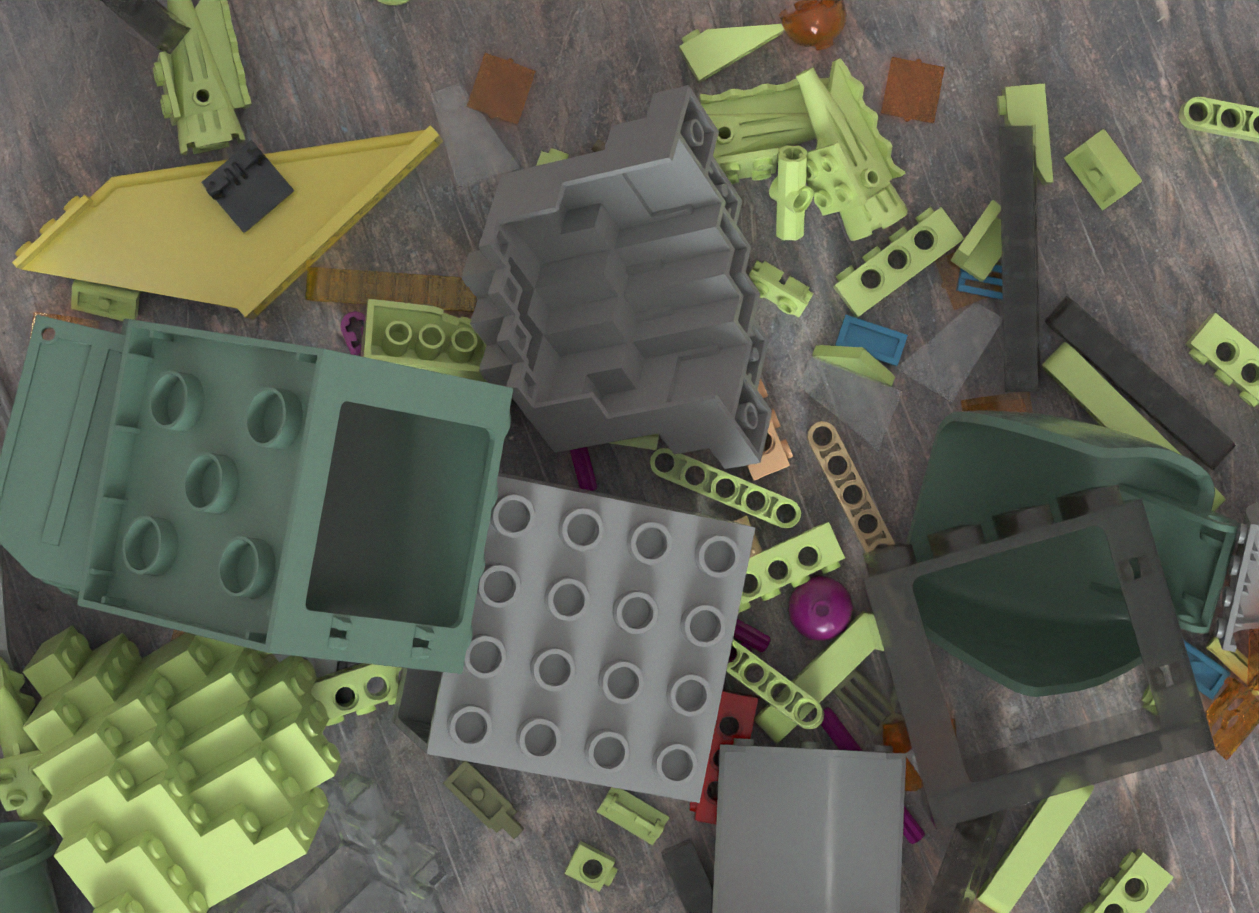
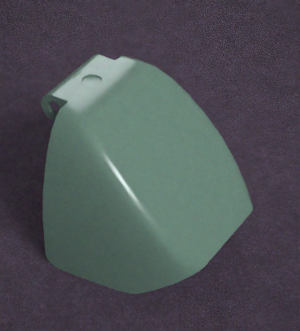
(1054, 609)

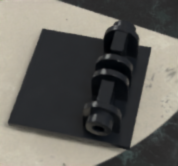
(247, 186)

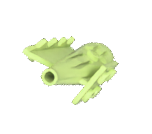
(205, 66)
(757, 125)
(851, 160)
(19, 784)

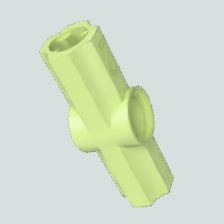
(791, 192)

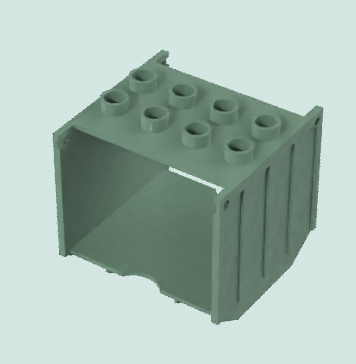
(58, 448)

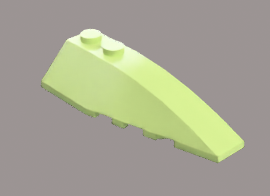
(422, 338)

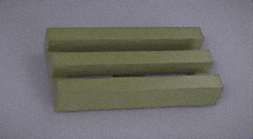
(846, 682)

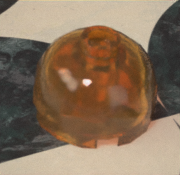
(815, 22)

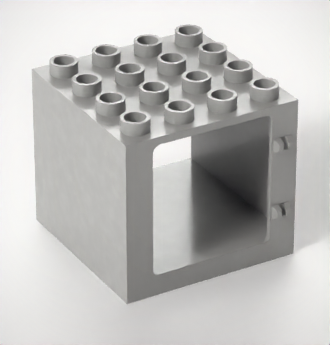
(590, 642)

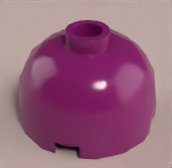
(820, 608)

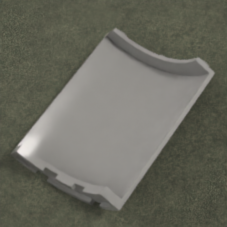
(808, 829)

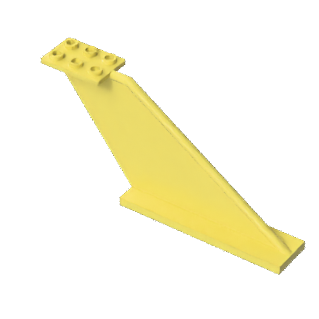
(176, 241)

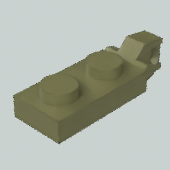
(483, 799)

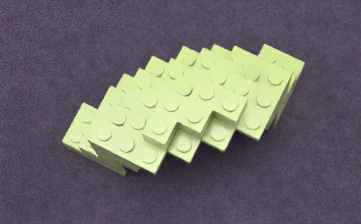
(176, 767)

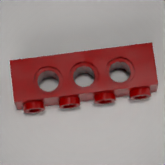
(743, 709)

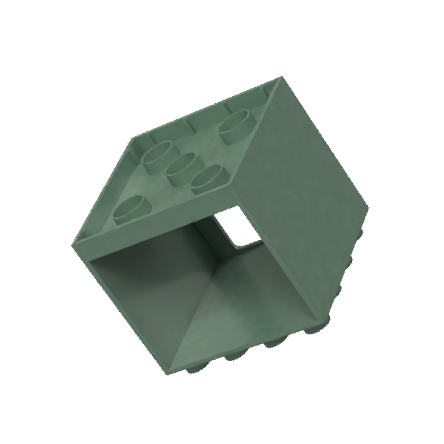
(295, 498)

